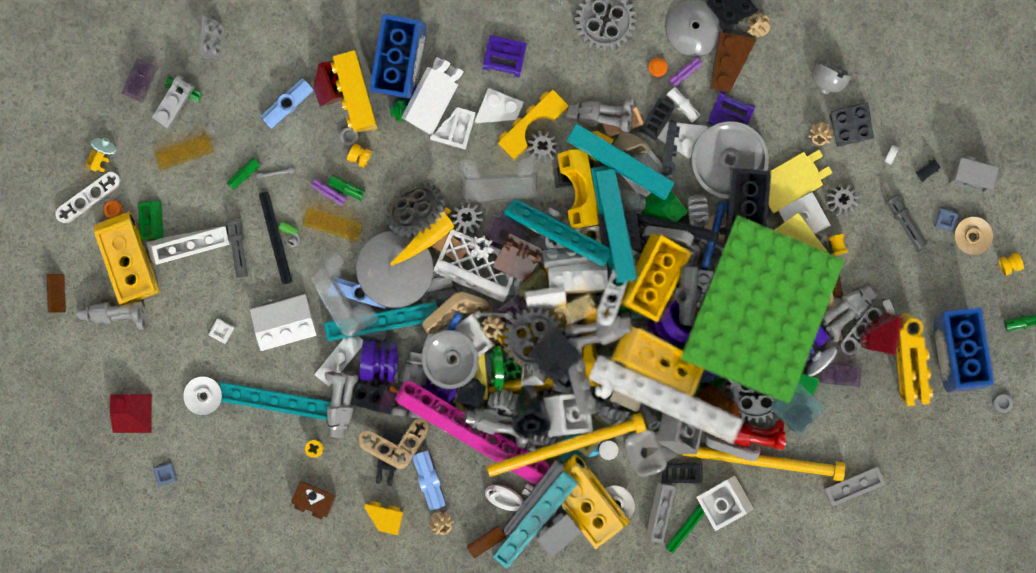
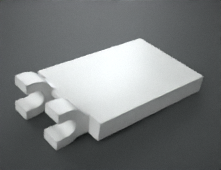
(432, 96)

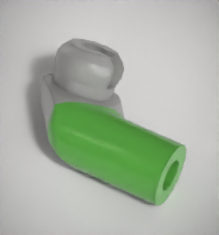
(292, 233)

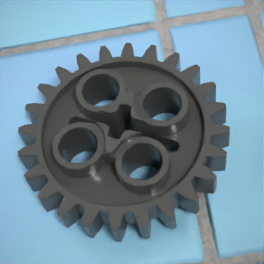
(415, 209)
(517, 344)
(755, 408)

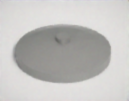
(724, 147)
(395, 284)

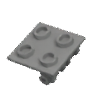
(210, 38)

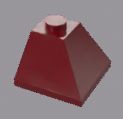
(325, 85)
(882, 334)
(131, 413)

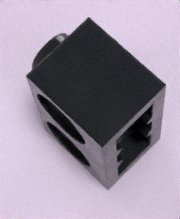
(373, 398)

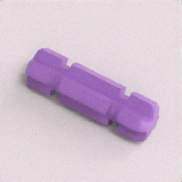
(684, 72)
(328, 191)

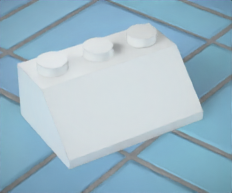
(579, 278)
(283, 322)

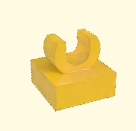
(94, 160)

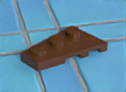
(729, 60)

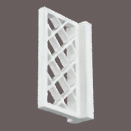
(467, 278)

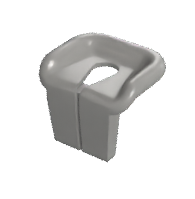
(654, 463)

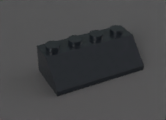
(747, 197)

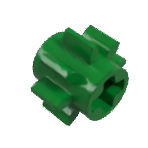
(398, 110)
(512, 372)

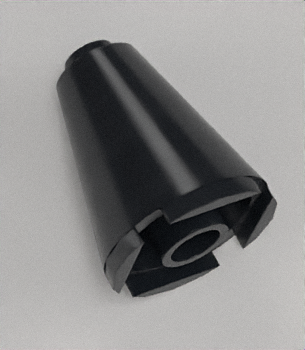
(530, 414)

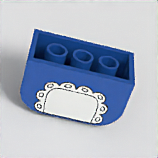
(398, 56)
(963, 350)

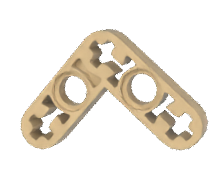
(459, 303)
(401, 449)

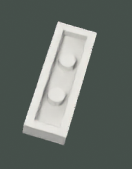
(340, 357)

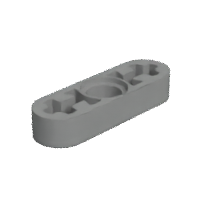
(679, 237)
(749, 453)

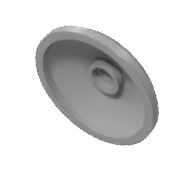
(686, 38)
(438, 361)

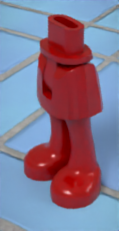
(771, 437)

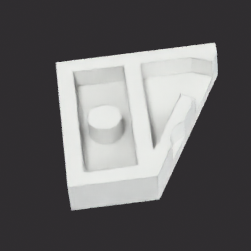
(498, 108)
(456, 129)
(687, 137)

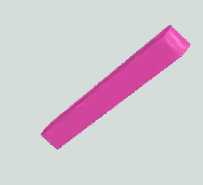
(452, 421)

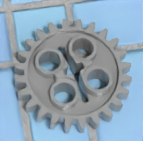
(622, 24)

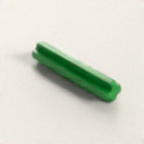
(685, 529)

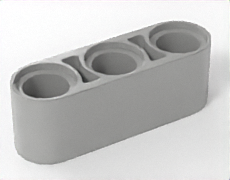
(852, 335)

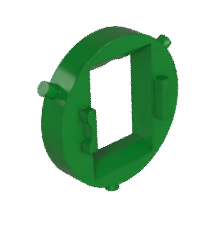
(496, 367)

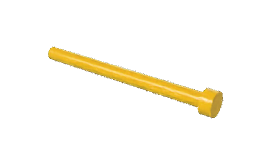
(635, 423)
(836, 470)

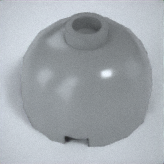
(830, 77)

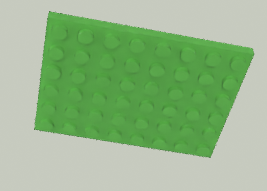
(762, 309)

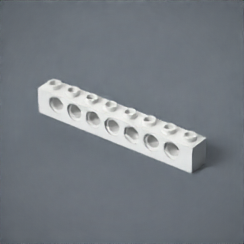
(665, 399)

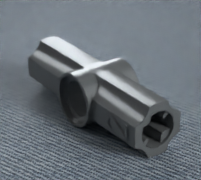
(688, 295)

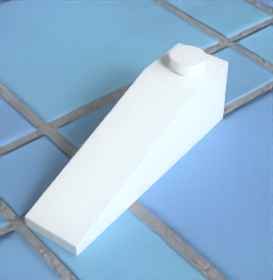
(186, 244)

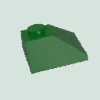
(668, 209)

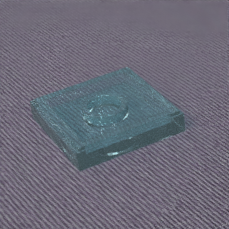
(801, 411)

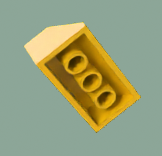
(355, 92)
(656, 275)

